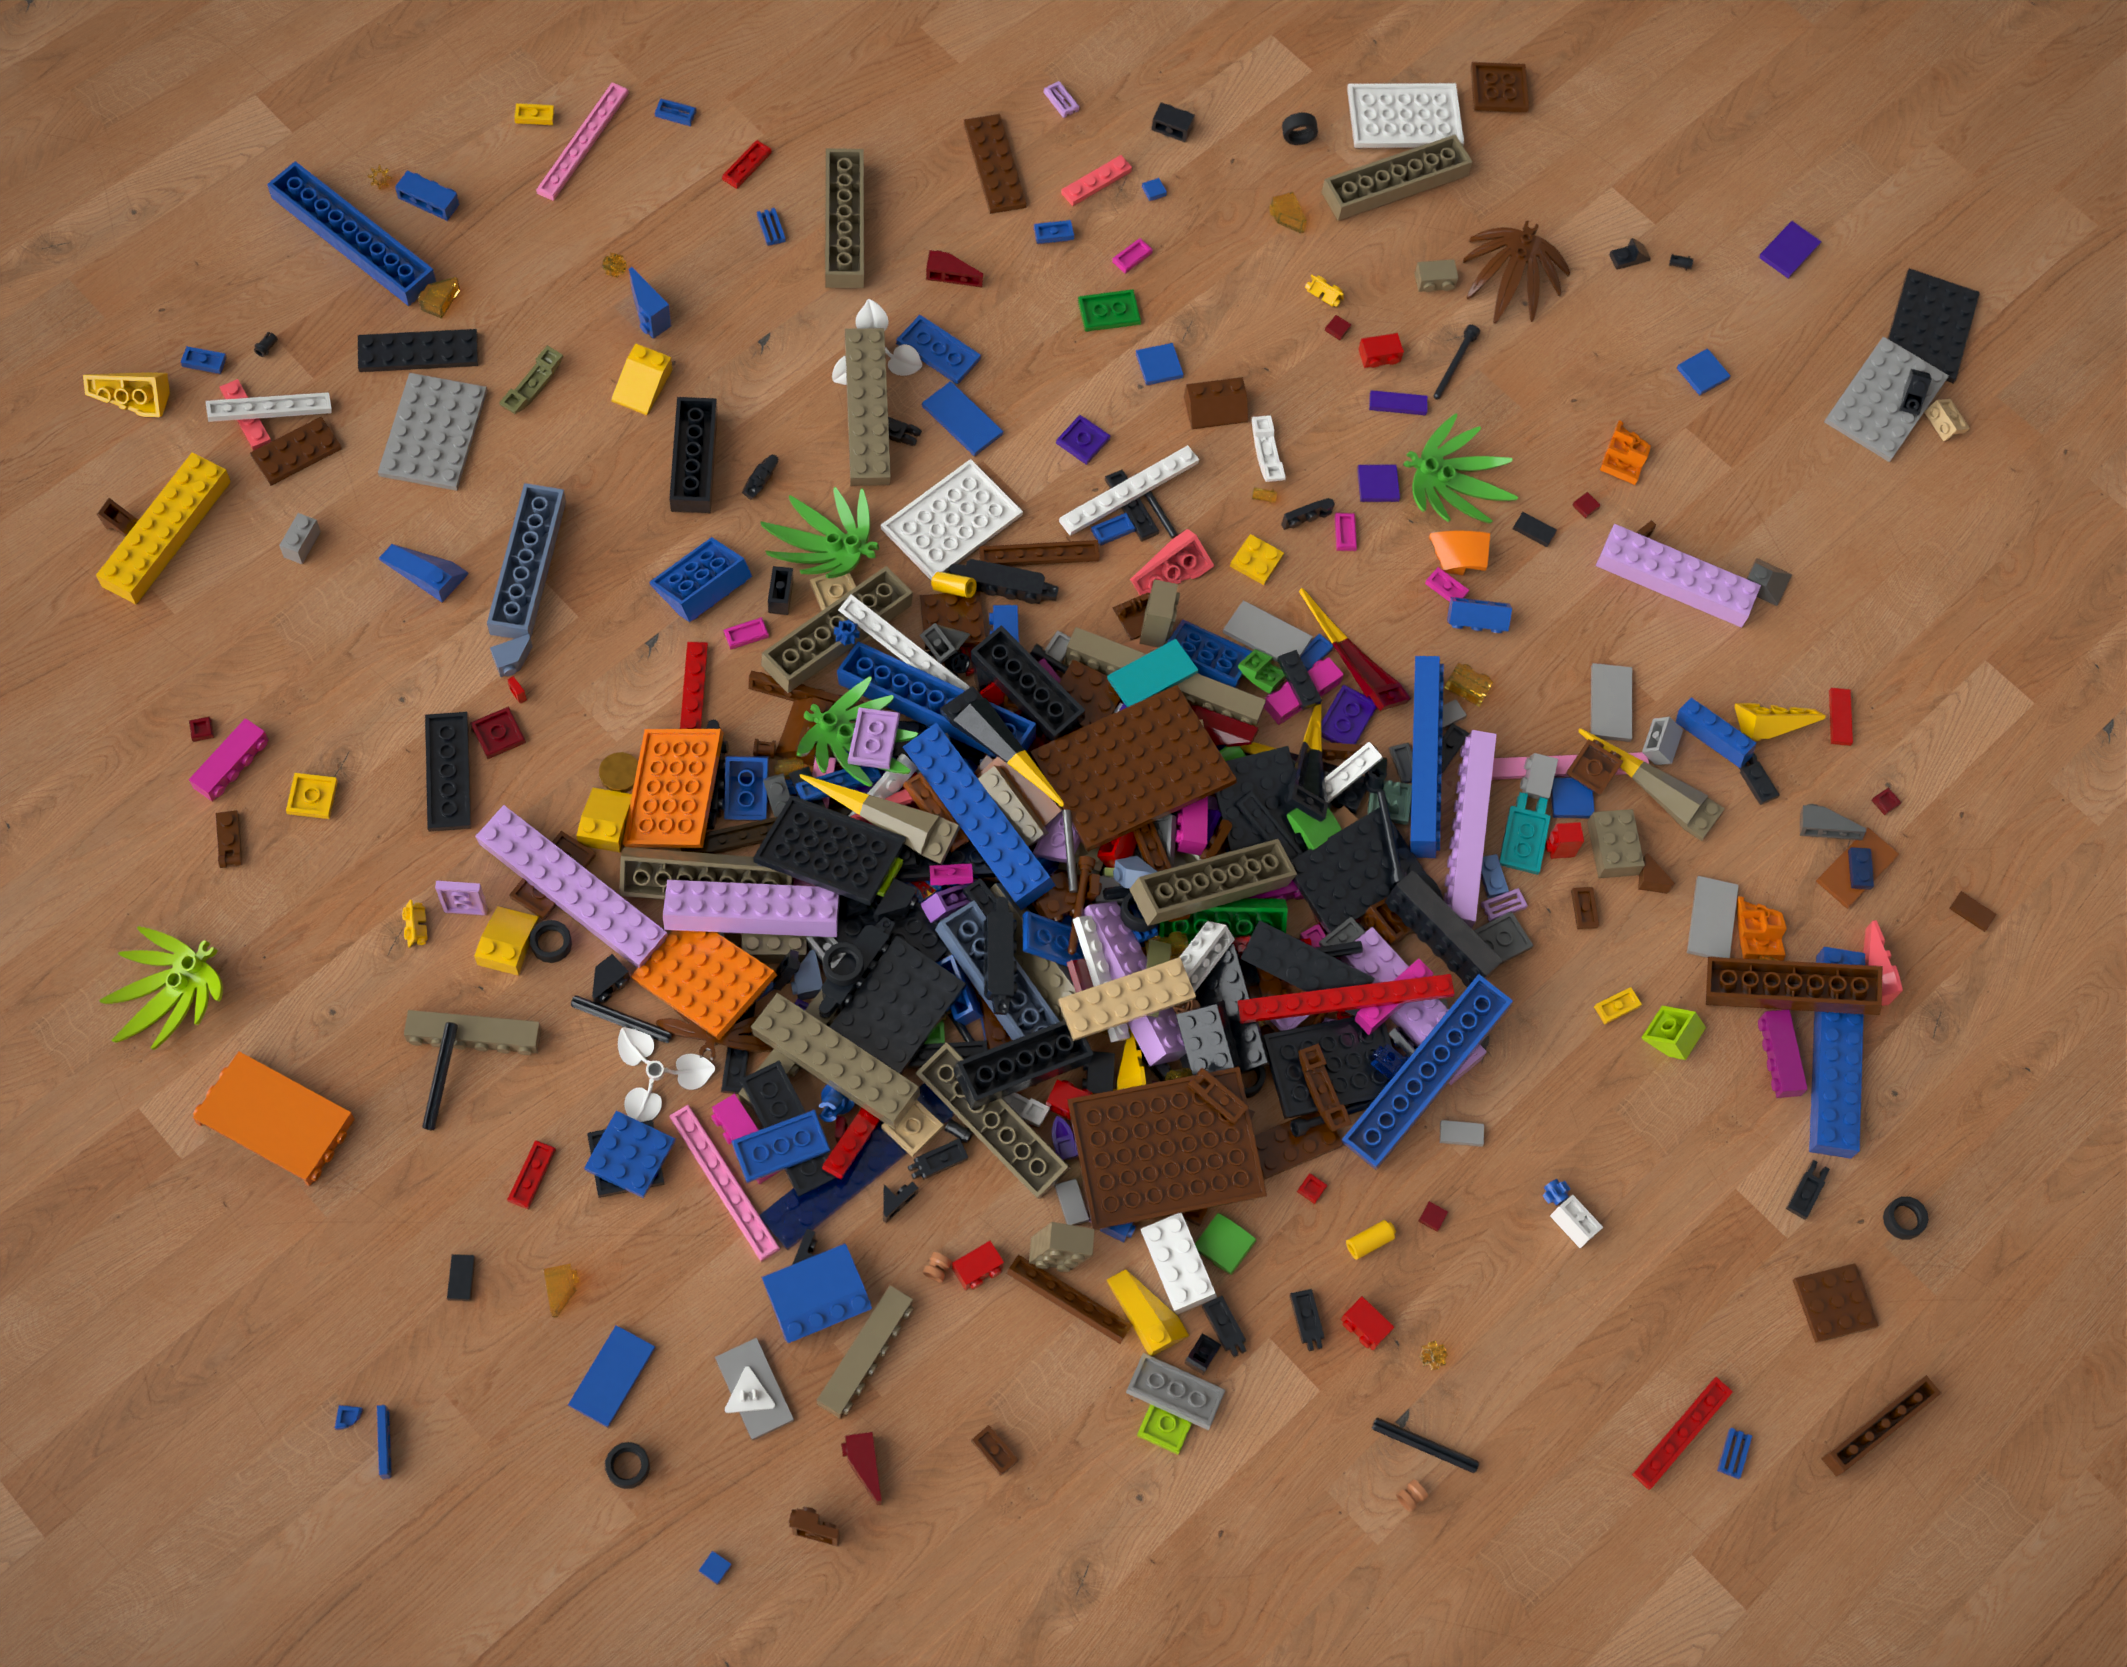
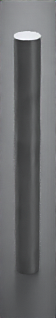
(1070, 855)

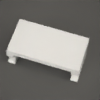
(1576, 1221)

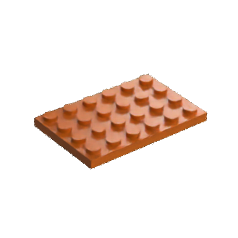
(673, 788)
(704, 978)

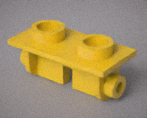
(1331, 295)
(413, 915)

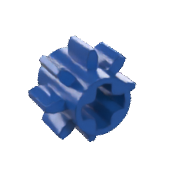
(846, 632)
(1556, 1192)

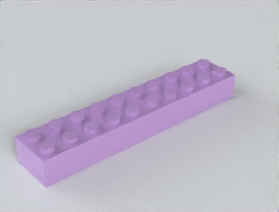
(1470, 825)
(571, 887)

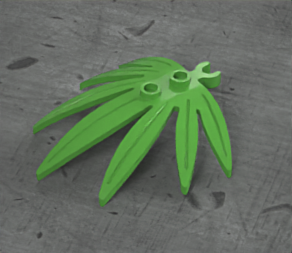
(1439, 473)
(838, 549)
(835, 730)

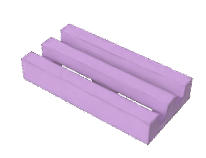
(1060, 104)
(1489, 911)

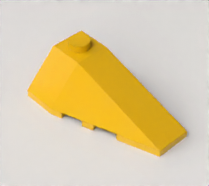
(137, 392)
(1768, 723)
(1130, 1071)
(1150, 1317)

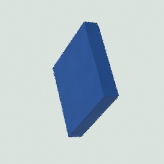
(1159, 364)
(1703, 371)
(1571, 799)

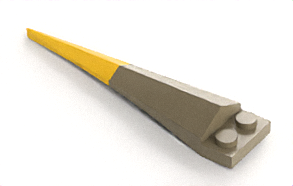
(1684, 803)
(923, 831)

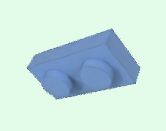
(1493, 876)

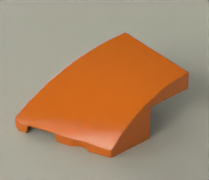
(1625, 455)
(1461, 550)
(1760, 930)

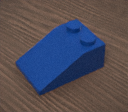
(650, 306)
(745, 788)

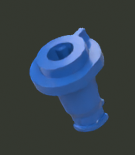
(835, 1104)

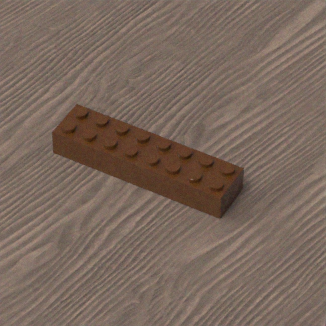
(1794, 985)

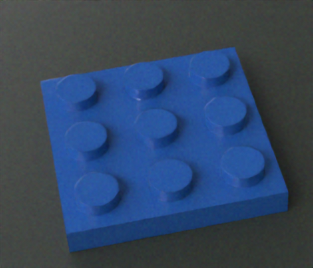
(629, 1154)

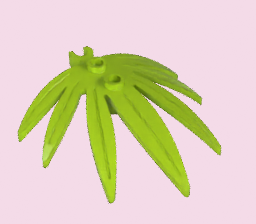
(185, 976)

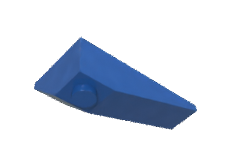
(428, 572)

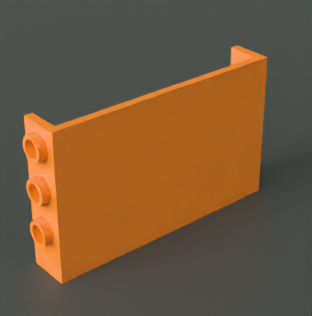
(274, 1117)

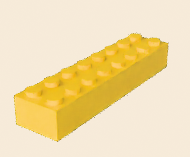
(163, 528)

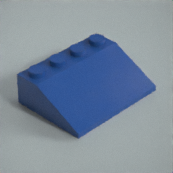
(701, 579)
(1211, 654)
(816, 1293)

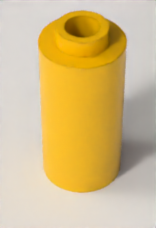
(953, 584)
(1371, 1239)

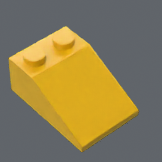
(642, 379)
(604, 820)
(505, 940)

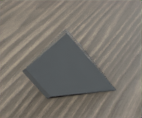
(943, 641)

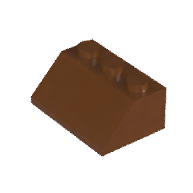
(1216, 403)
(797, 727)

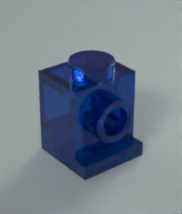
(1385, 1066)

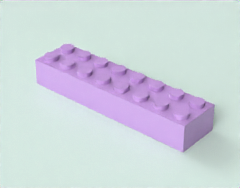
(1678, 575)
(750, 908)
(1414, 1018)
(1157, 1037)

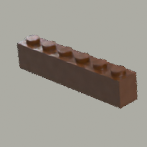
(1881, 1426)

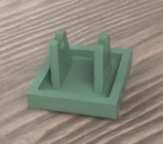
(1398, 801)

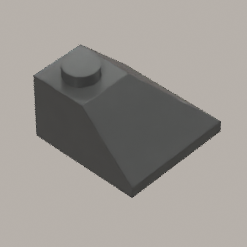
(1772, 581)

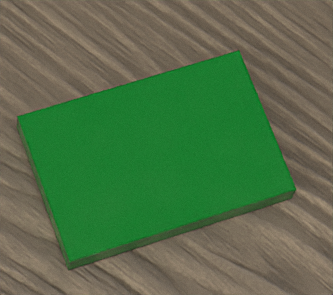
(1109, 310)

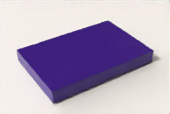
(1789, 249)
(1347, 716)

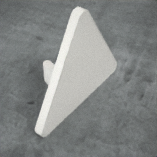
(749, 1395)

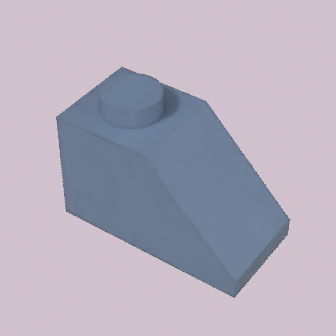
(511, 655)
(1129, 869)
(808, 979)

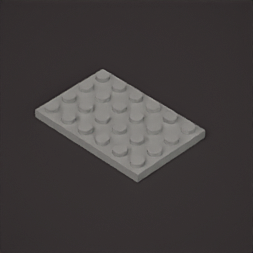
(1872, 401)
(432, 431)

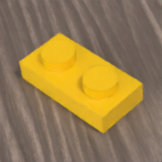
(534, 114)
(1617, 1005)

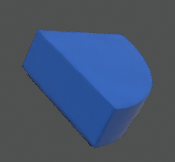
(347, 1416)

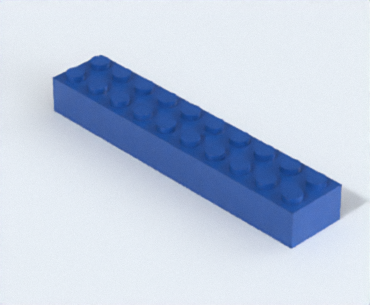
(351, 233)
(918, 693)
(1427, 757)
(979, 816)
(1427, 1072)
(1836, 1073)

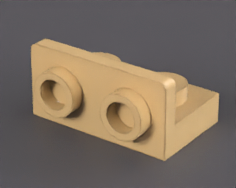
(1946, 419)

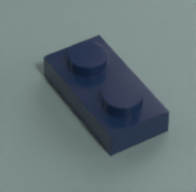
(1861, 868)

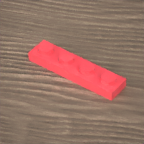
(1096, 180)
(252, 428)

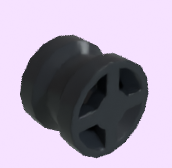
(962, 663)

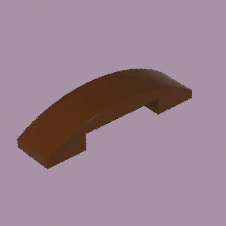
(1321, 1088)

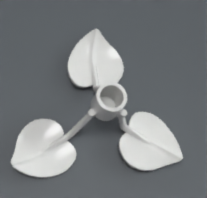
(904, 359)
(643, 1104)

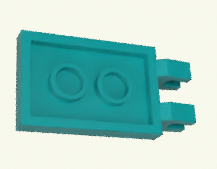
(1525, 836)

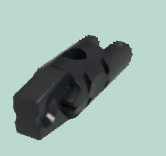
(760, 476)

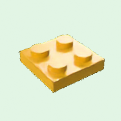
(1256, 559)
(311, 796)

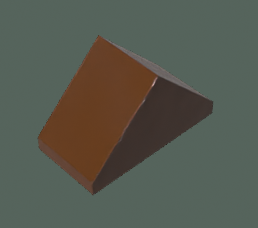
(1653, 877)

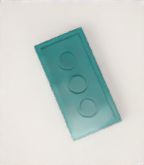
(1152, 673)

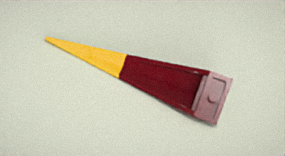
(1371, 678)

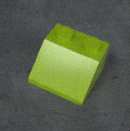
(1674, 1031)

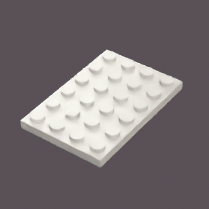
(1403, 114)
(951, 519)

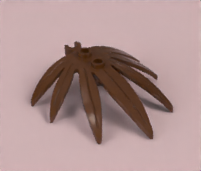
(1522, 248)
(732, 1038)

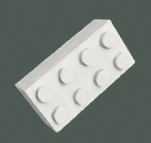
(1178, 1263)

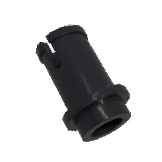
(1681, 261)
(263, 347)
(959, 1131)

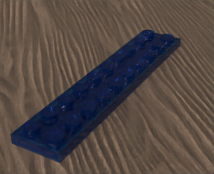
(793, 1215)

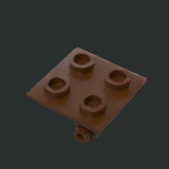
(1132, 615)

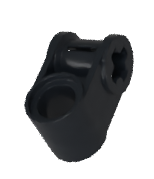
(1375, 776)

